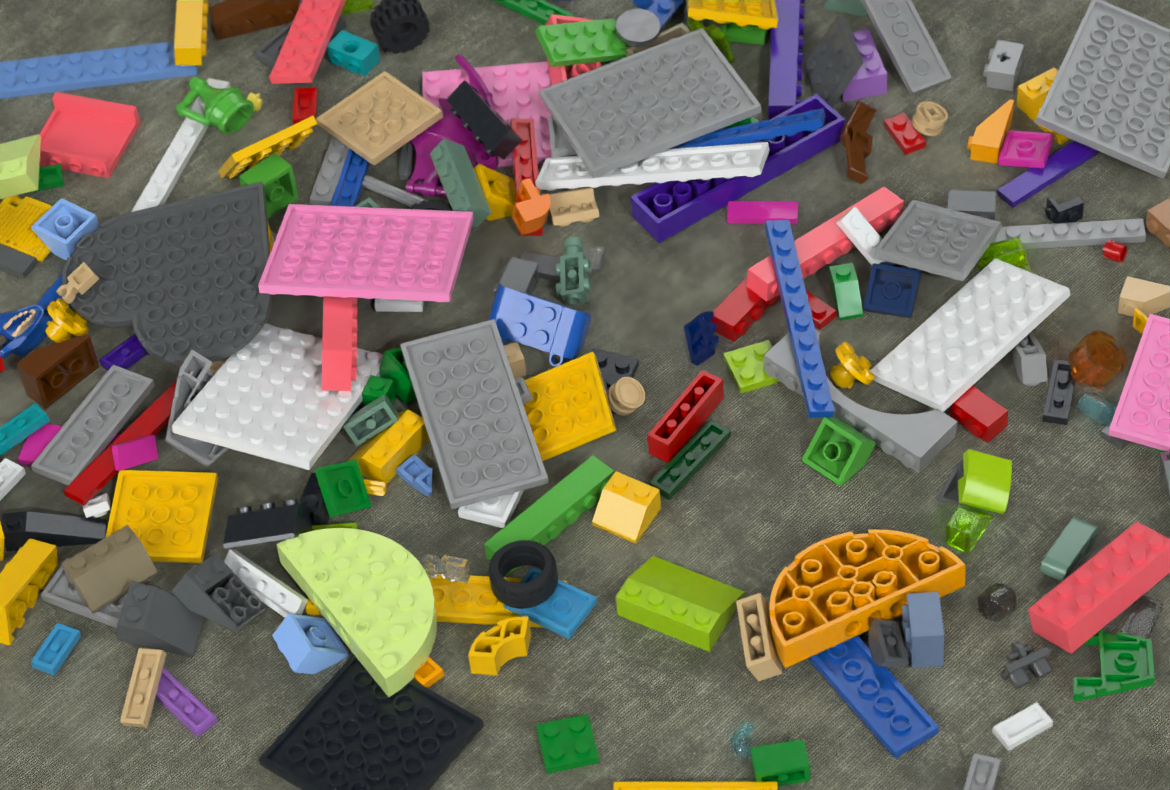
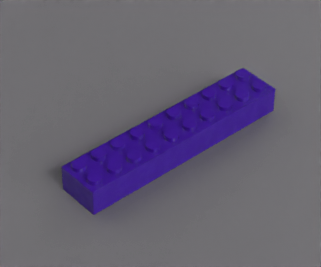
(675, 205)

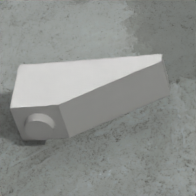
(1030, 361)

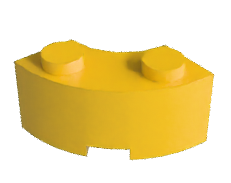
(500, 645)

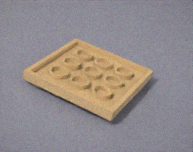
(379, 118)

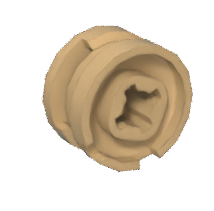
(929, 118)
(625, 396)

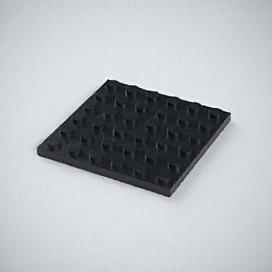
(369, 741)

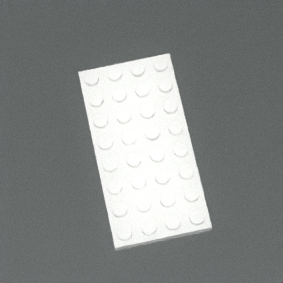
(969, 334)

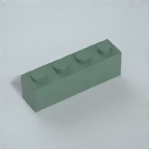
(460, 180)

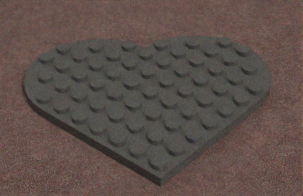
(181, 274)

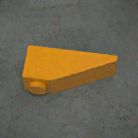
(991, 134)

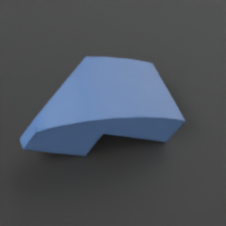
(416, 474)

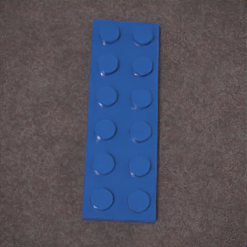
(875, 696)

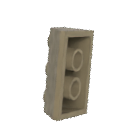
(108, 567)

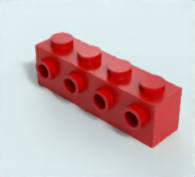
(685, 416)

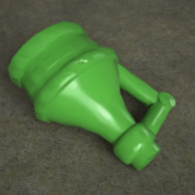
(223, 107)

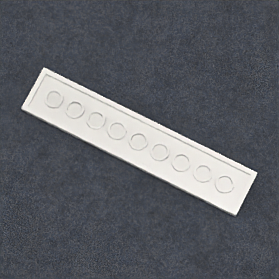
(665, 166)

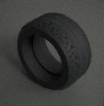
(523, 594)

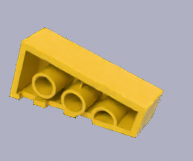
(21, 583)

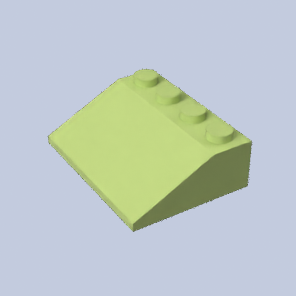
(19, 166)

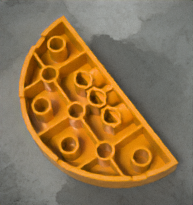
(848, 582)

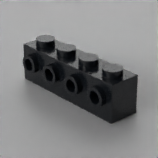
(483, 120)

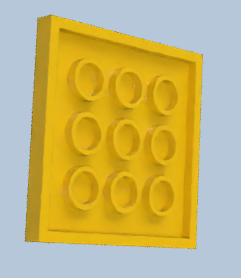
(741, 12)
(276, 143)
(568, 406)
(165, 512)

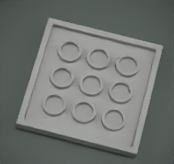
(937, 240)

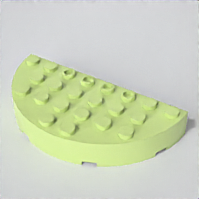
(370, 596)

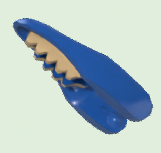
(18, 326)

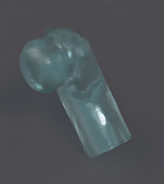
(739, 740)

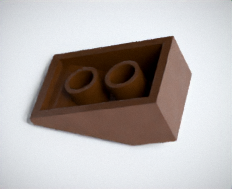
(57, 369)

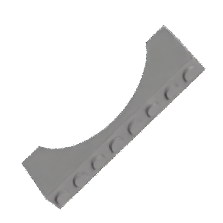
(909, 438)

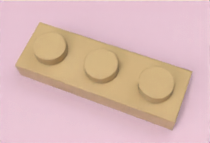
(143, 688)

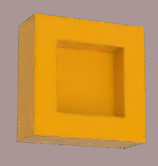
(428, 673)

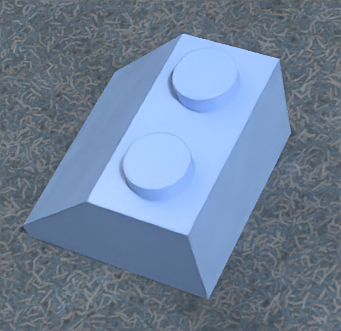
(64, 227)
(309, 643)

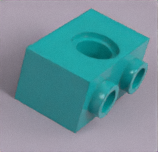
(353, 53)

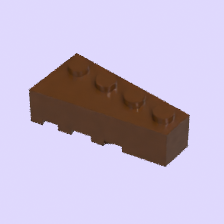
(247, 16)

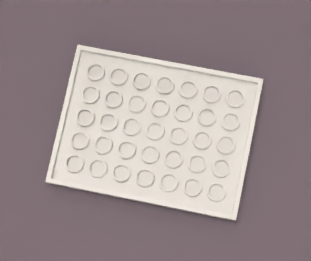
(273, 399)

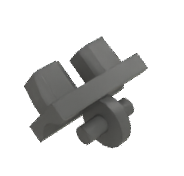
(1016, 670)

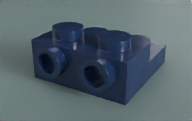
(892, 290)

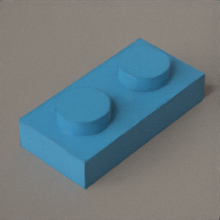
(55, 649)

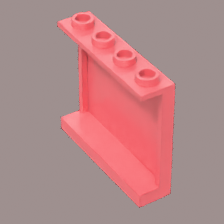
(87, 134)

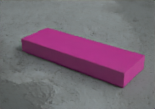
(761, 211)

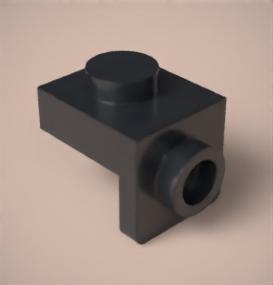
(1066, 212)

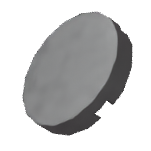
(638, 27)

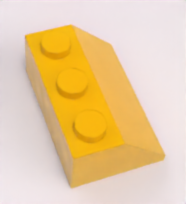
(391, 447)

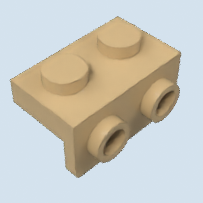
(573, 206)

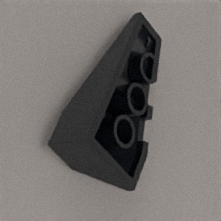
(50, 527)

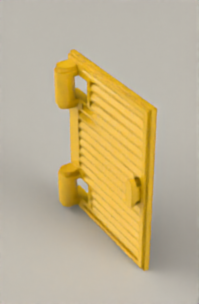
(17, 224)

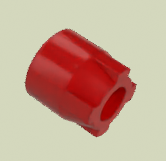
(1115, 251)

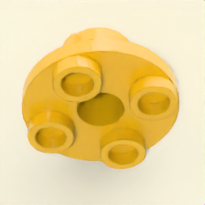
(64, 322)
(850, 368)

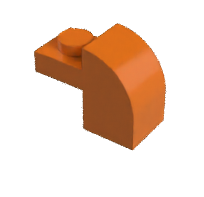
(533, 210)

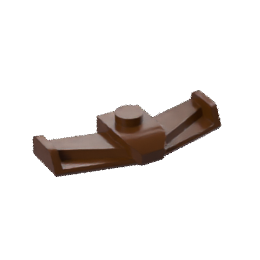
(857, 141)

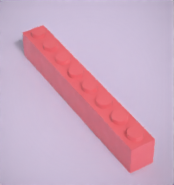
(827, 241)

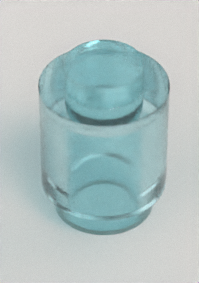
(1096, 408)

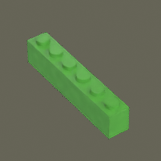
(556, 508)

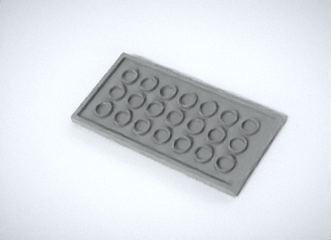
(473, 414)

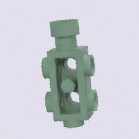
(573, 287)

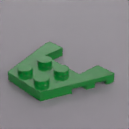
(1124, 666)

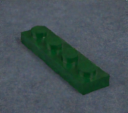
(690, 459)

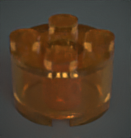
(1097, 359)

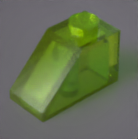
(966, 527)

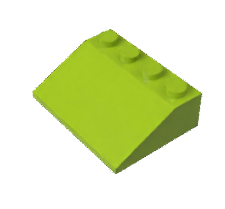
(678, 602)

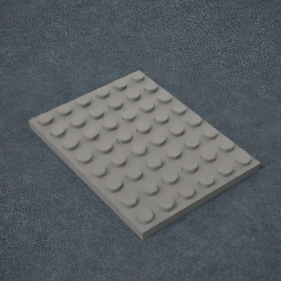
(1115, 88)
(649, 102)

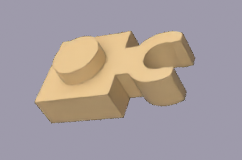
(80, 281)

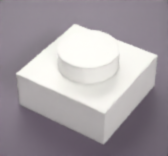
(97, 506)

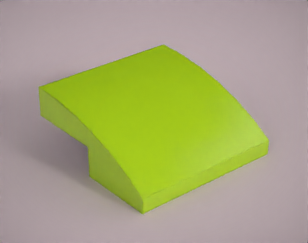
(985, 481)

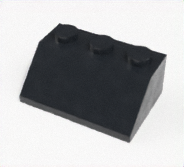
(267, 523)

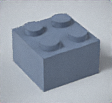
(923, 630)

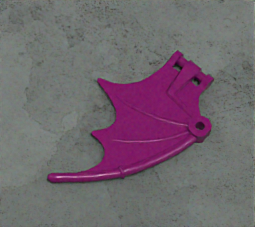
(451, 129)

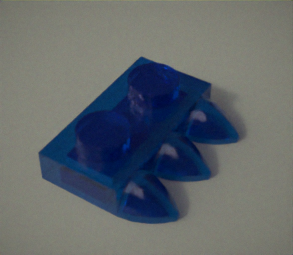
(701, 337)

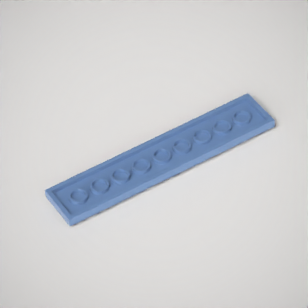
(91, 69)

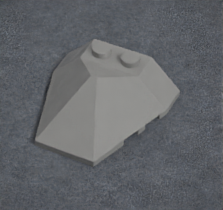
(190, 381)

